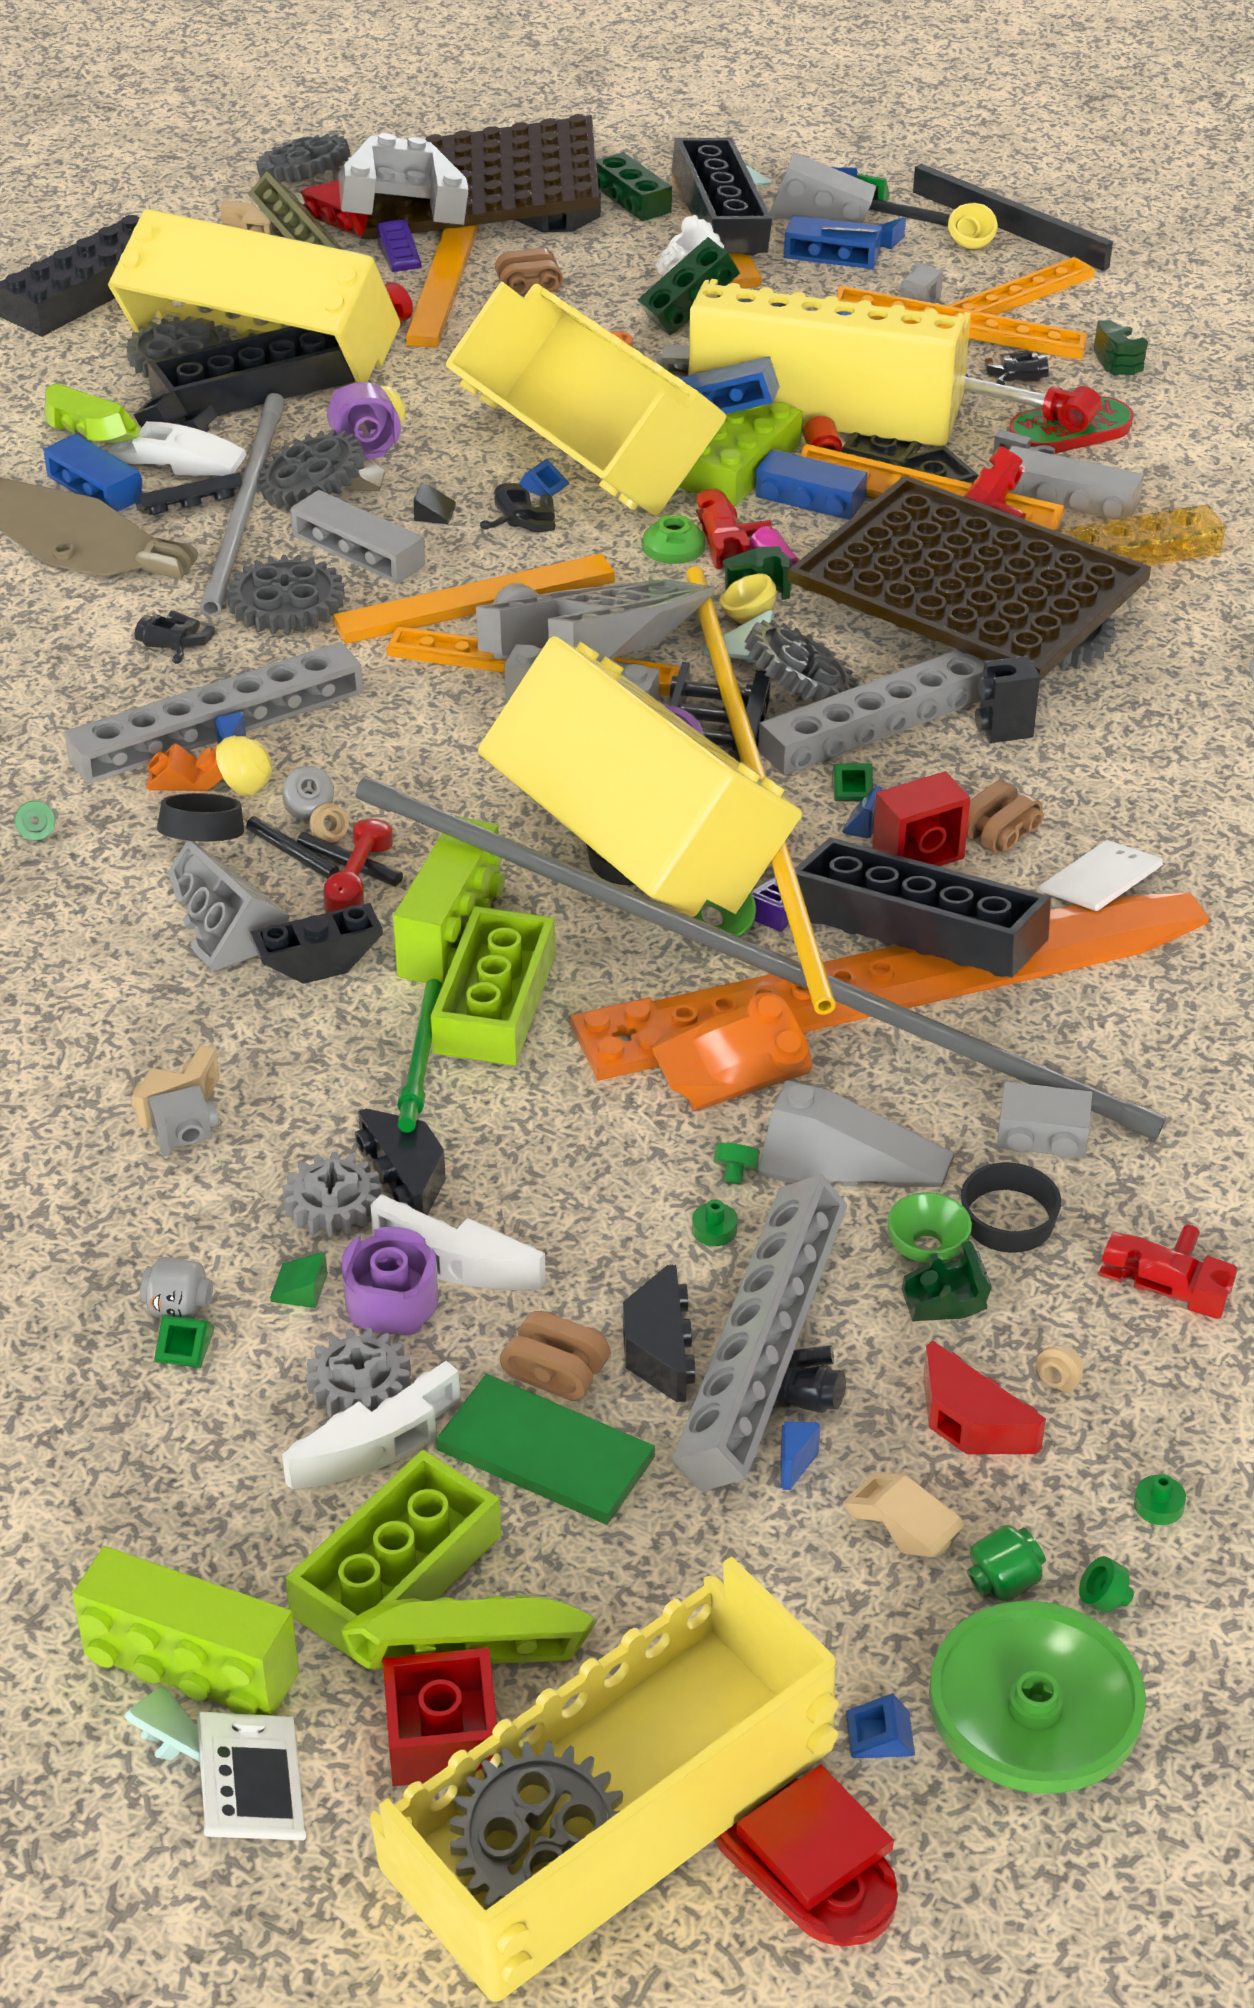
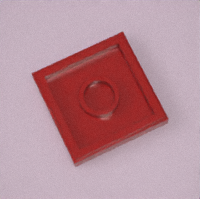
(814, 1836)

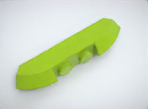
(88, 414)
(513, 1628)

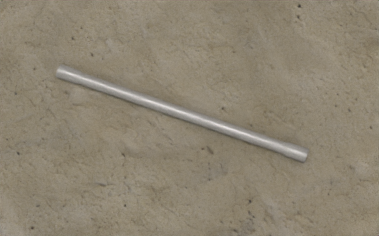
(216, 588)

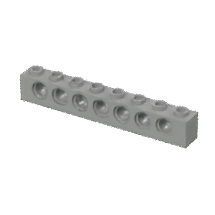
(870, 711)
(189, 718)
(760, 1335)

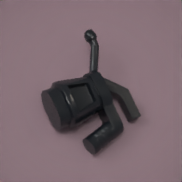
(1019, 366)
(517, 509)
(172, 632)
(812, 1387)

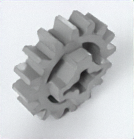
(331, 1194)
(357, 1371)

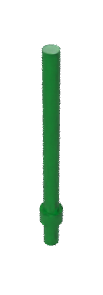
(412, 1095)

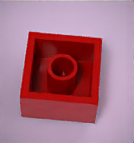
(923, 820)
(436, 1709)

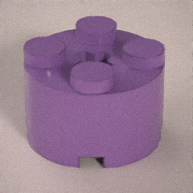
(369, 404)
(390, 1281)

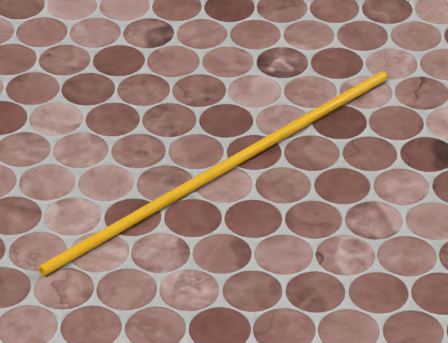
(781, 863)

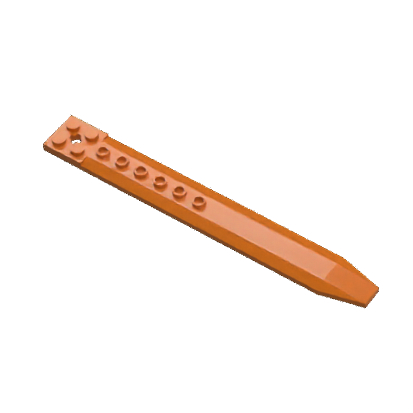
(894, 973)

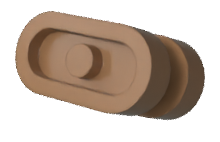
(529, 267)
(1002, 816)
(555, 1355)

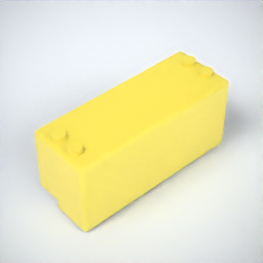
(258, 279)
(850, 368)
(587, 394)
(638, 781)
(690, 1739)

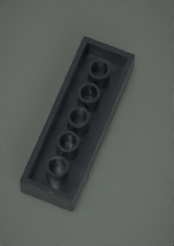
(722, 192)
(67, 282)
(250, 368)
(924, 907)

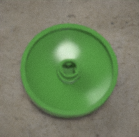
(1037, 1697)

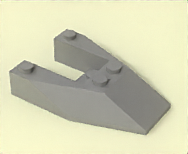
(403, 169)
(603, 617)

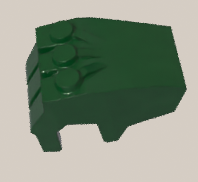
(1116, 351)
(760, 561)
(947, 1288)

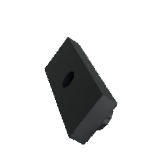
(188, 494)

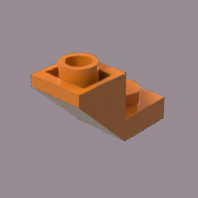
(182, 771)

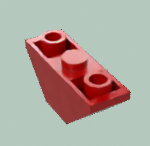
(325, 205)
(975, 1409)

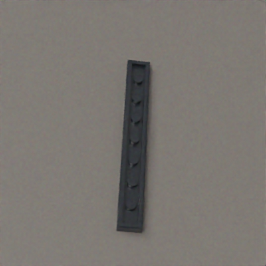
(1015, 217)

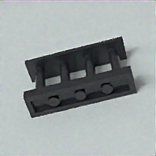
(755, 699)

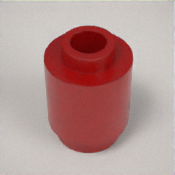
(822, 433)

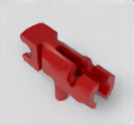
(995, 483)
(721, 526)
(1171, 1271)

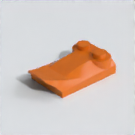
(734, 1052)

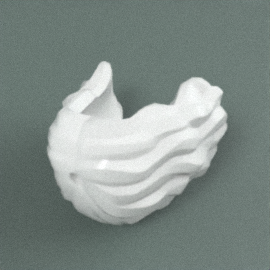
(692, 234)

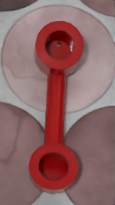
(346, 887)

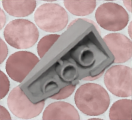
(220, 907)
(829, 1135)

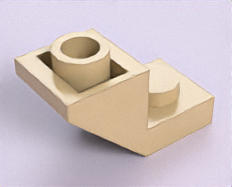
(245, 216)
(200, 1071)
(909, 1512)

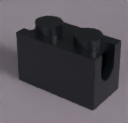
(1008, 699)

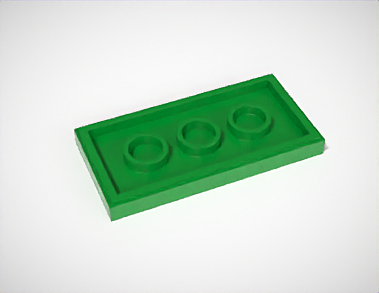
(546, 1448)

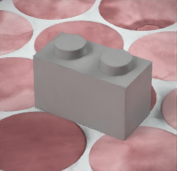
(1044, 1120)

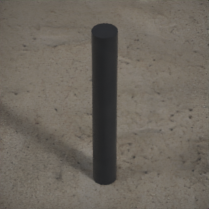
(909, 212)
(291, 847)
(342, 856)

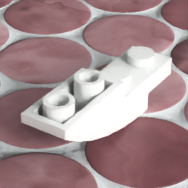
(182, 447)
(470, 1254)
(366, 1440)

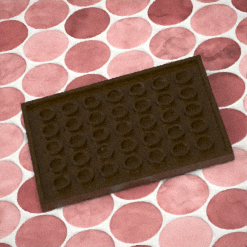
(508, 175)
(970, 575)

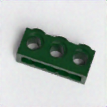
(634, 186)
(672, 296)

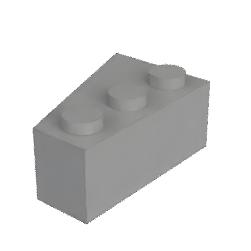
(821, 193)

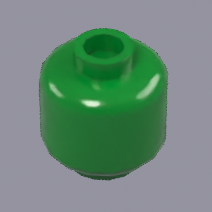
(1006, 1563)

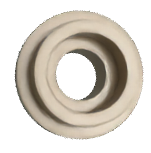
(338, 820)
(1060, 1367)

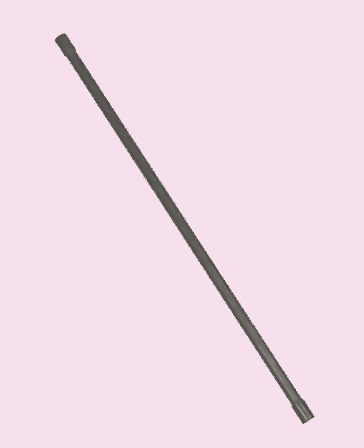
(392, 800)

